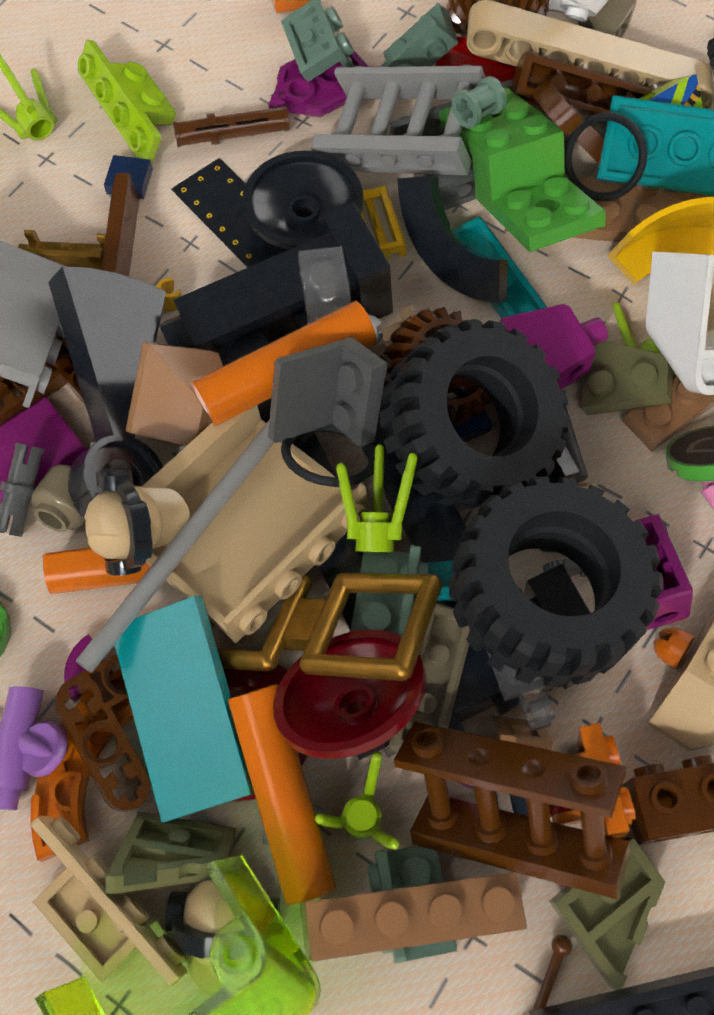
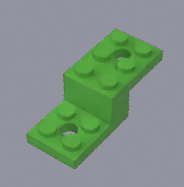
(523, 176)

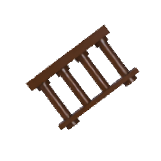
(510, 840)

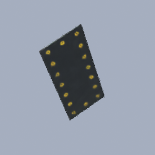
(217, 200)

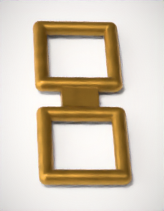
(312, 622)

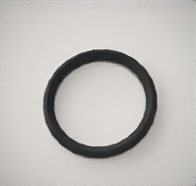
(642, 158)
(326, 480)

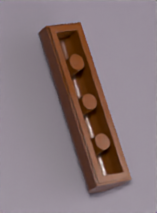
(583, 88)

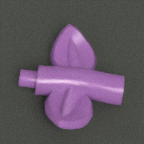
(26, 746)

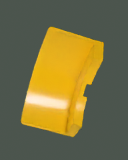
(676, 229)

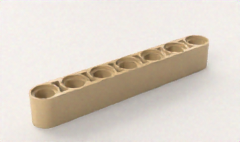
(508, 32)

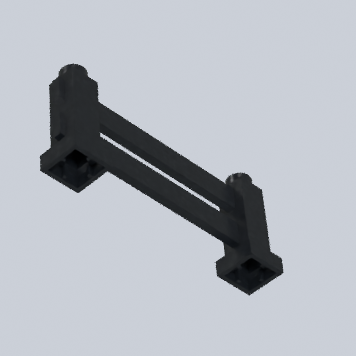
(268, 303)

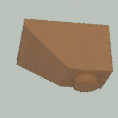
(163, 392)

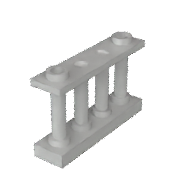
(411, 151)

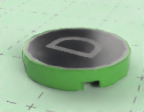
(692, 455)

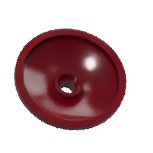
(347, 714)

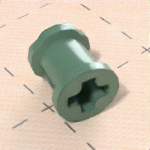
(482, 100)

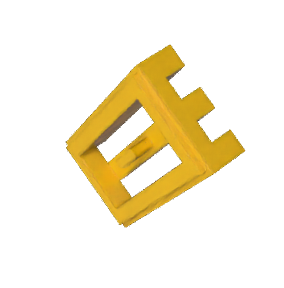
(398, 245)

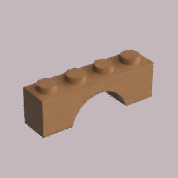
(412, 916)

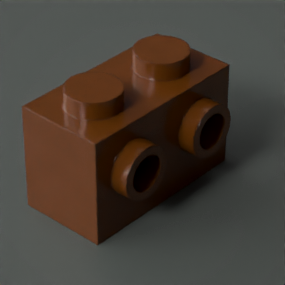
(672, 801)

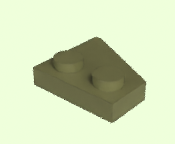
(625, 379)
(167, 853)
(612, 926)

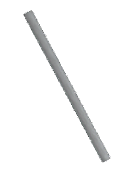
(174, 552)

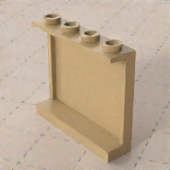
(263, 534)

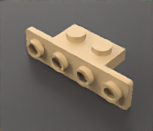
(94, 923)

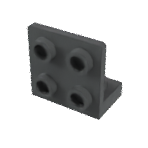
(328, 386)

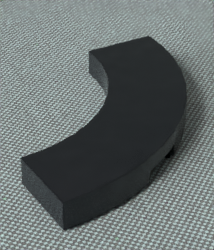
(441, 250)

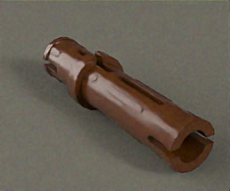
(231, 126)

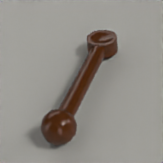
(561, 947)

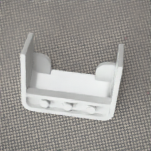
(679, 316)

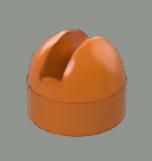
(673, 646)

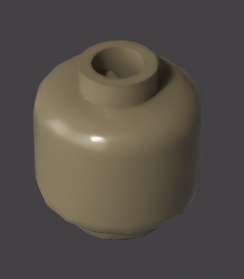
(53, 501)

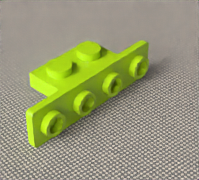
(127, 98)

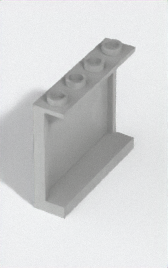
(27, 319)

